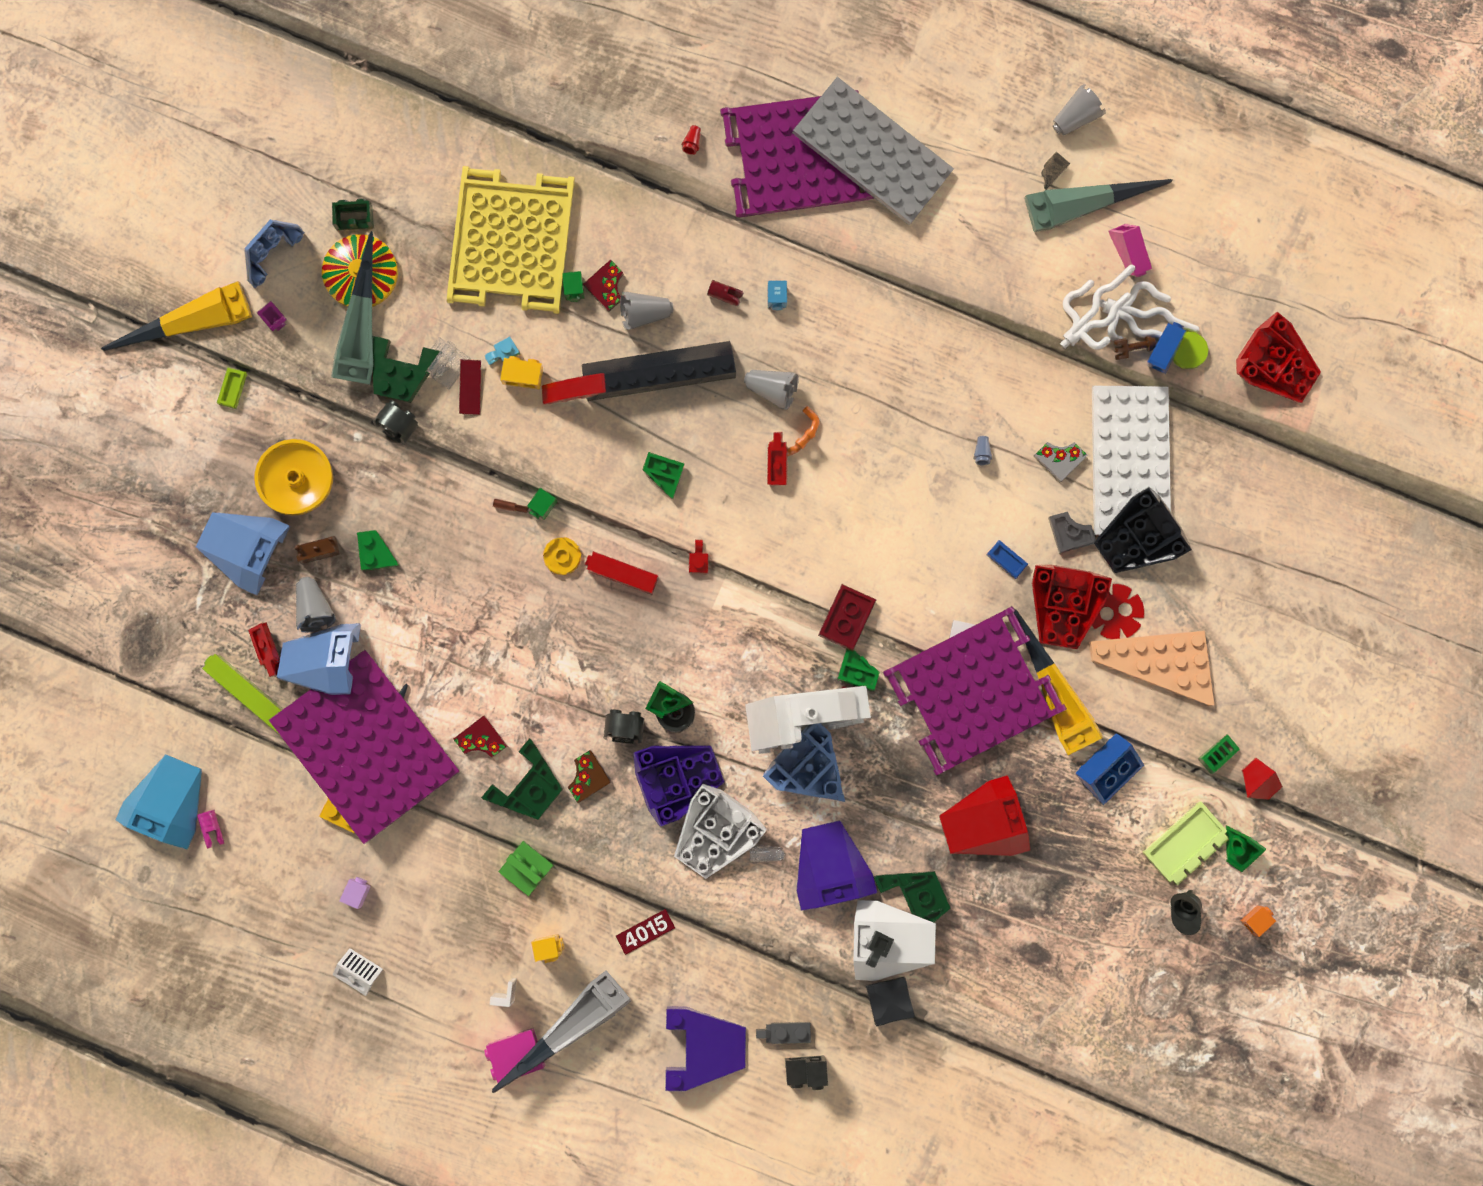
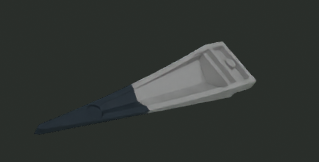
(591, 1009)

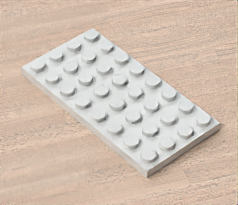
(1128, 447)

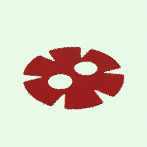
(1128, 625)

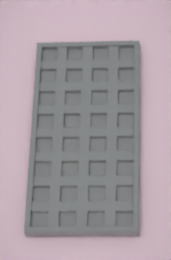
(873, 150)

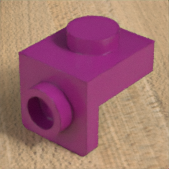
(272, 316)

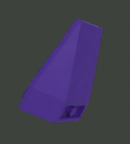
(673, 776)
(831, 868)

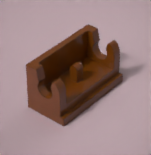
(317, 550)

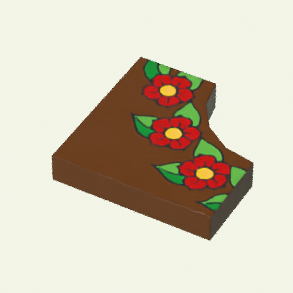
(588, 778)

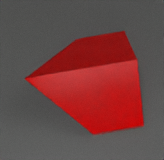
(1260, 780)

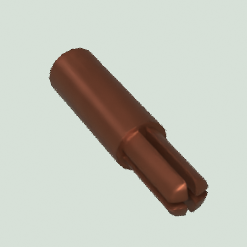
(509, 506)

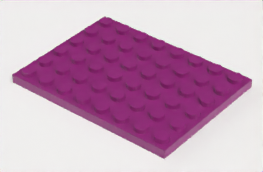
(365, 749)

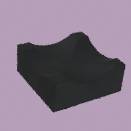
(890, 1001)

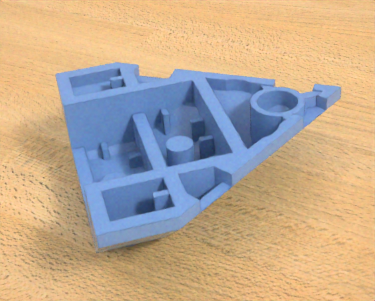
(808, 767)

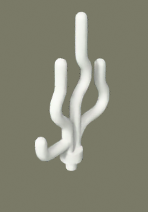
(1125, 311)
(1083, 325)

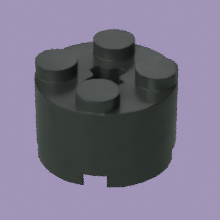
(396, 422)
(681, 721)
(624, 727)

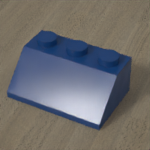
(1110, 768)

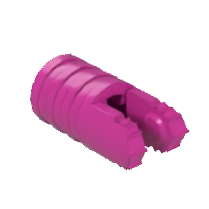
(208, 823)

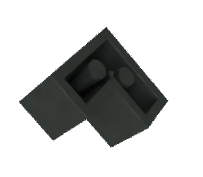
(807, 1070)

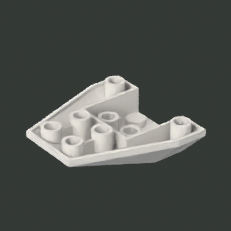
(716, 831)
(912, 942)

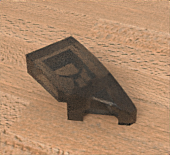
(1053, 169)

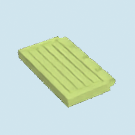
(1185, 842)

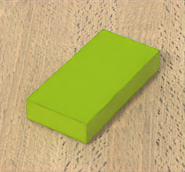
(232, 388)

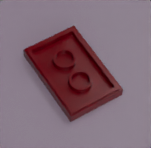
(847, 617)

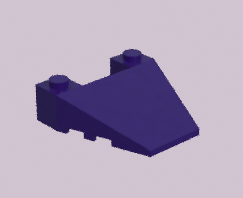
(712, 1048)

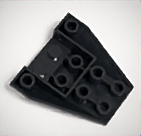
(1142, 534)

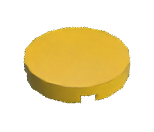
(562, 556)

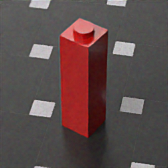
(621, 573)

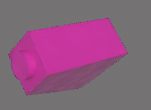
(1131, 248)

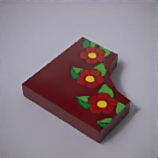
(604, 285)
(481, 737)

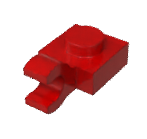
(698, 561)

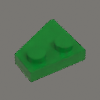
(664, 472)
(374, 552)
(857, 671)

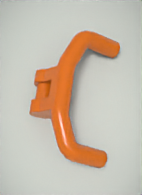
(808, 435)

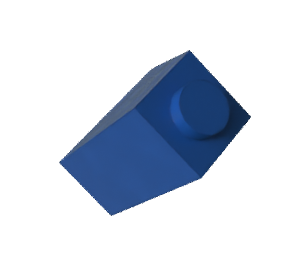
(1166, 347)

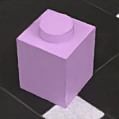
(355, 892)

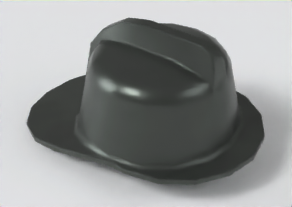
(1186, 912)

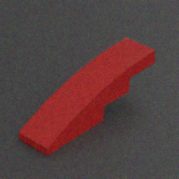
(573, 388)

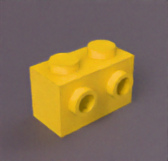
(521, 373)
(547, 948)

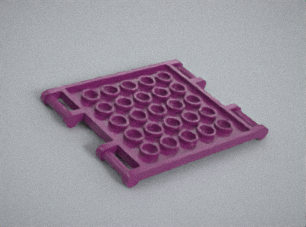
(779, 166)
(974, 690)

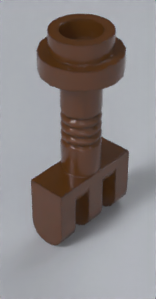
(1149, 344)

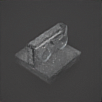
(446, 366)

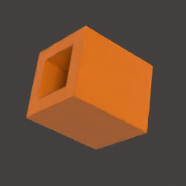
(1258, 920)

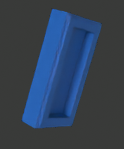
(1007, 559)

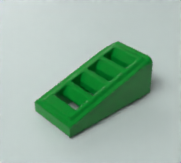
(1210, 752)

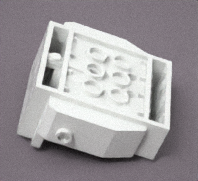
(781, 718)

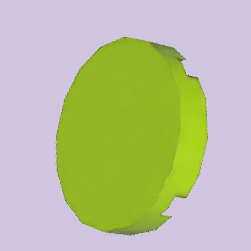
(1191, 351)

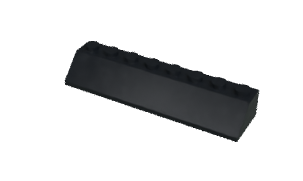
(664, 369)

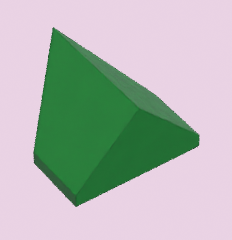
(666, 700)
(1241, 849)

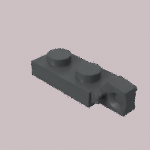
(785, 1032)

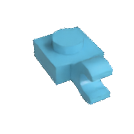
(503, 349)

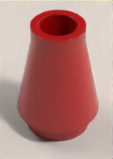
(692, 140)

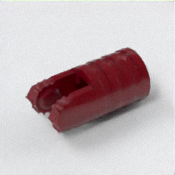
(724, 293)

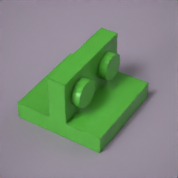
(525, 868)

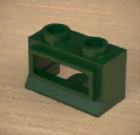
(345, 206)

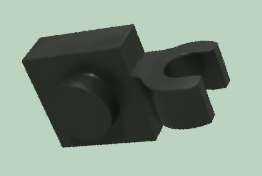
(880, 946)

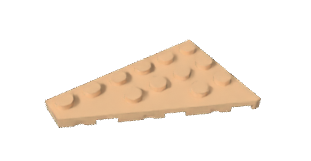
(1168, 660)

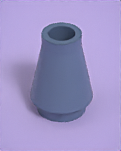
(982, 452)

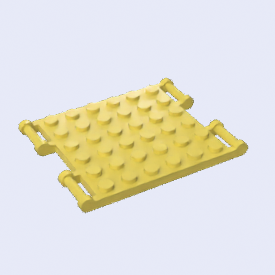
(510, 239)

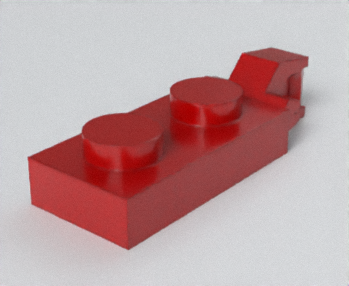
(777, 460)
(265, 648)

